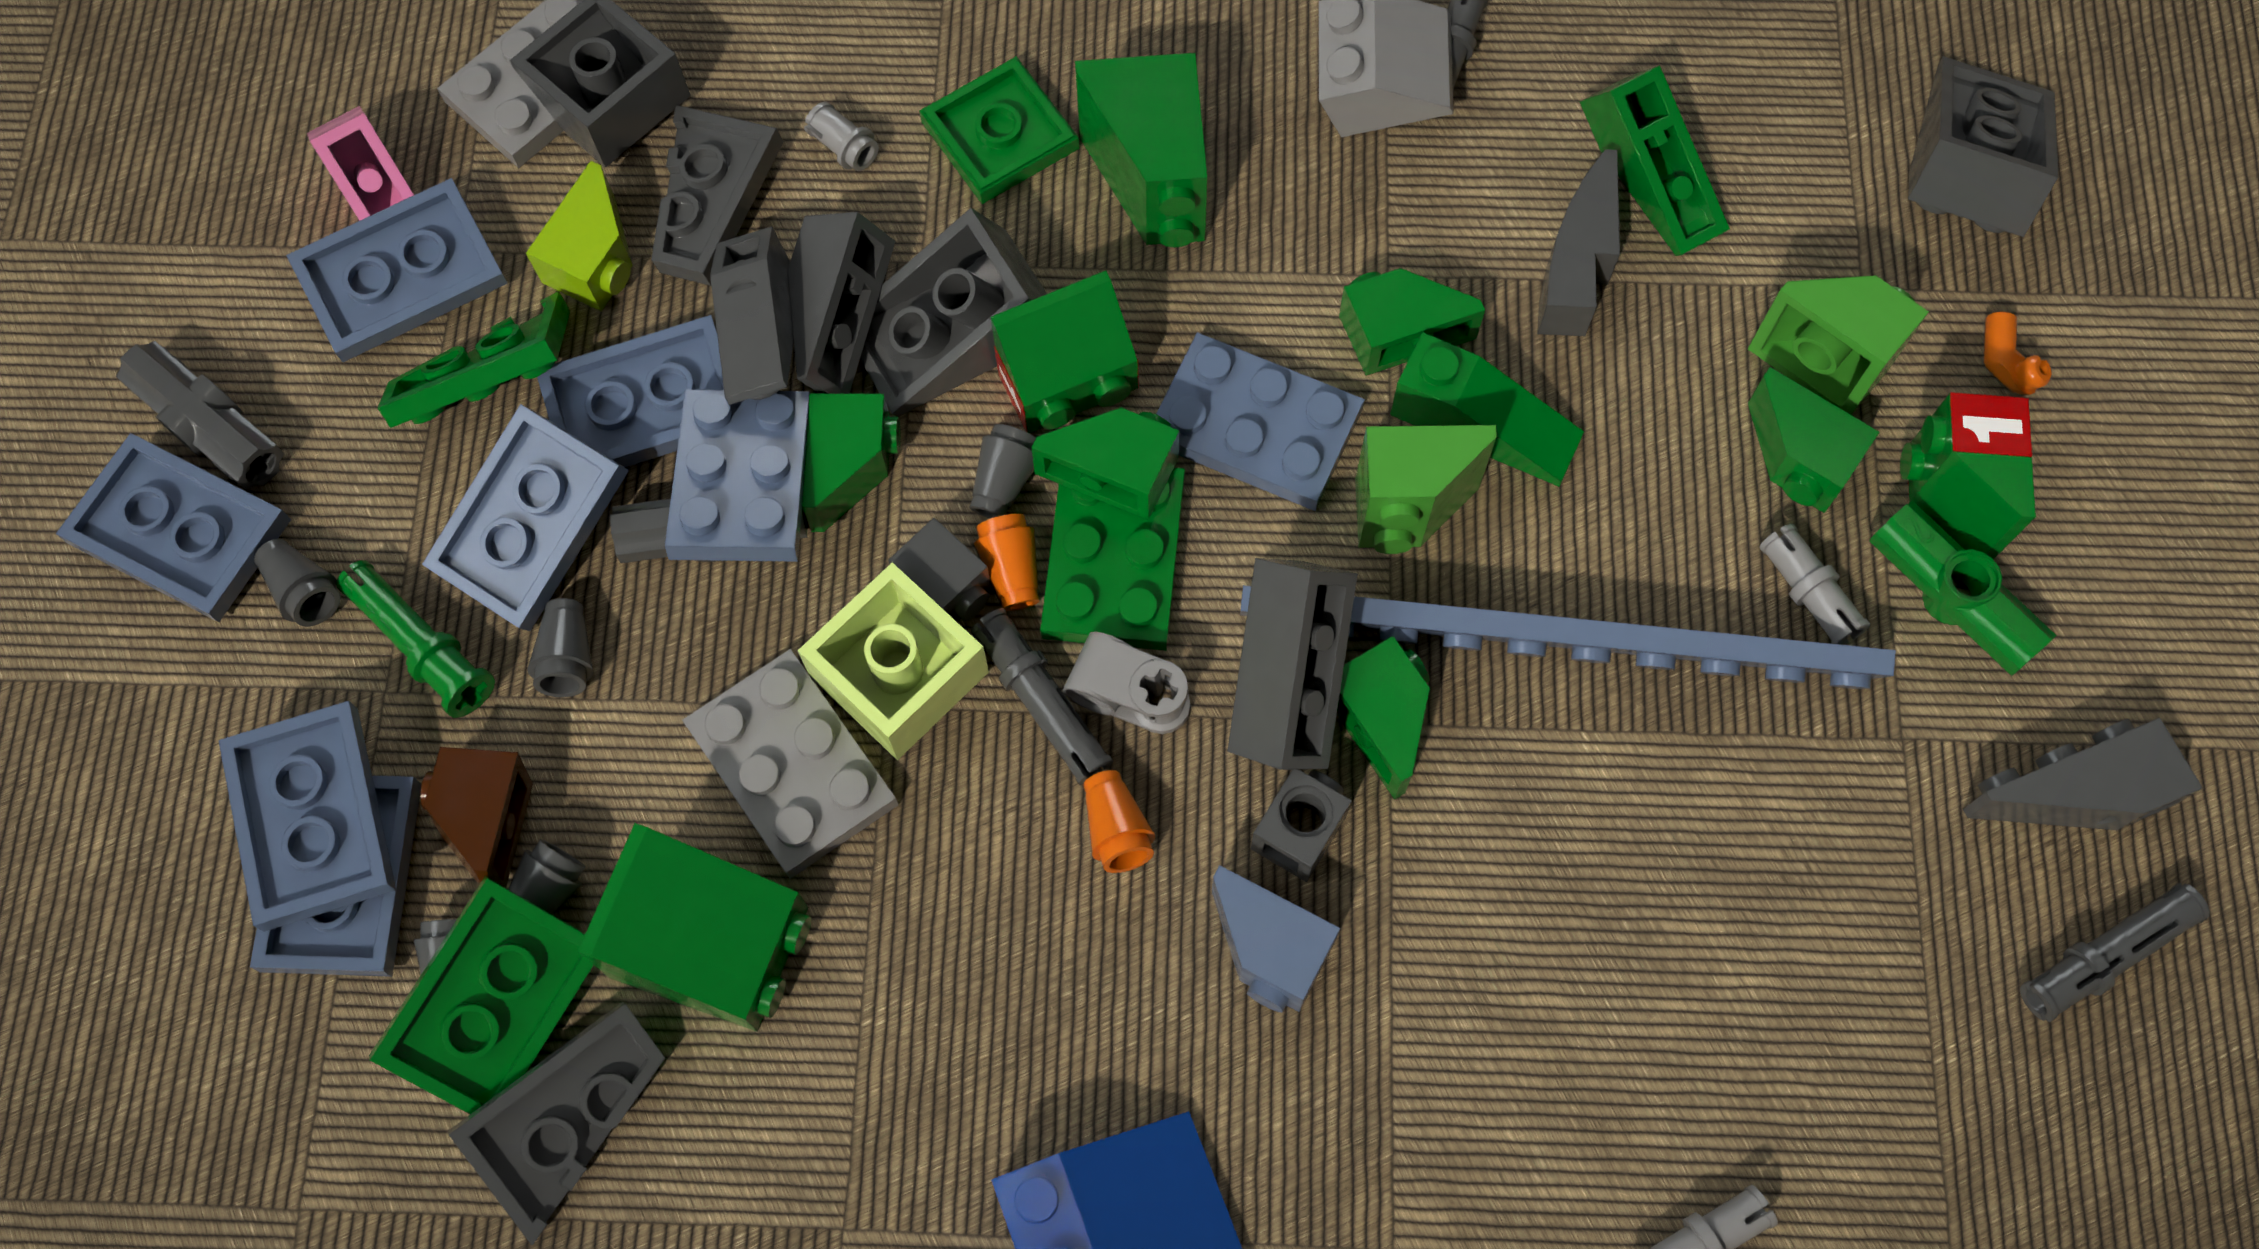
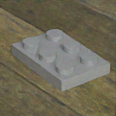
(497, 99)
(790, 763)

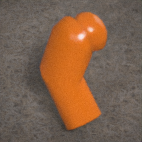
(2006, 363)

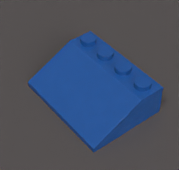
(1120, 1193)

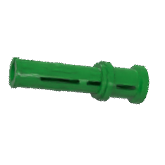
(430, 654)

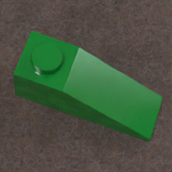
(1656, 158)
(1461, 388)

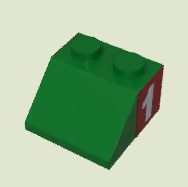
(1065, 353)
(1974, 469)

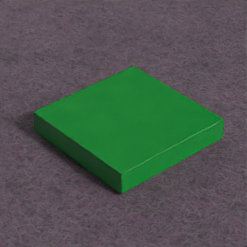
(999, 130)

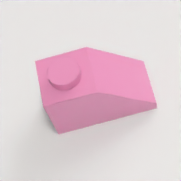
(359, 163)

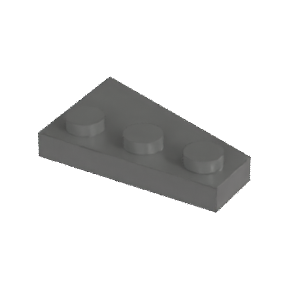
(710, 188)
(550, 1122)

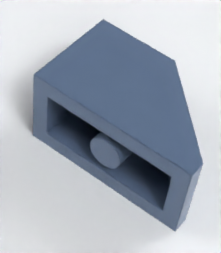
(1271, 941)

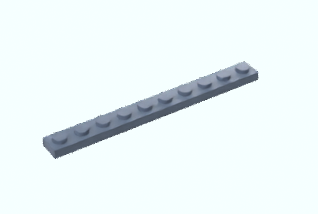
(1596, 640)

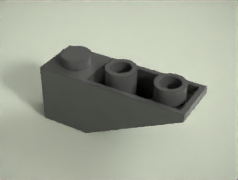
(752, 315)
(2102, 787)

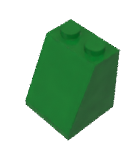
(1148, 141)
(696, 929)

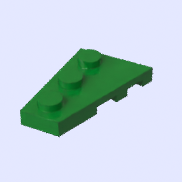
(474, 375)

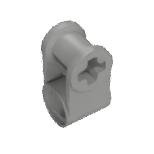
(1118, 681)

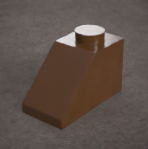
(479, 807)

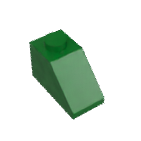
(1392, 309)
(1806, 440)
(845, 453)
(1112, 458)
(1384, 710)

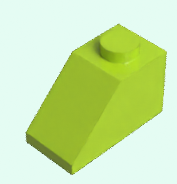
(584, 243)

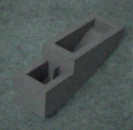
(1582, 252)

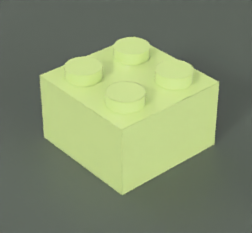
(894, 660)

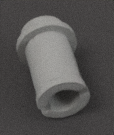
(852, 145)

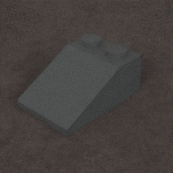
(1985, 148)
(937, 310)

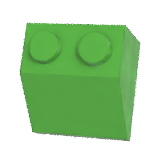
(1837, 335)
(1416, 481)

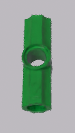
(1989, 615)

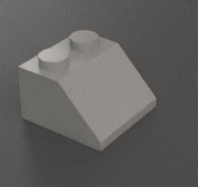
(1384, 63)

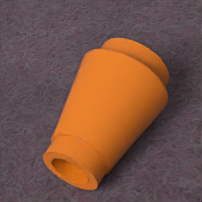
(1010, 555)
(1116, 824)

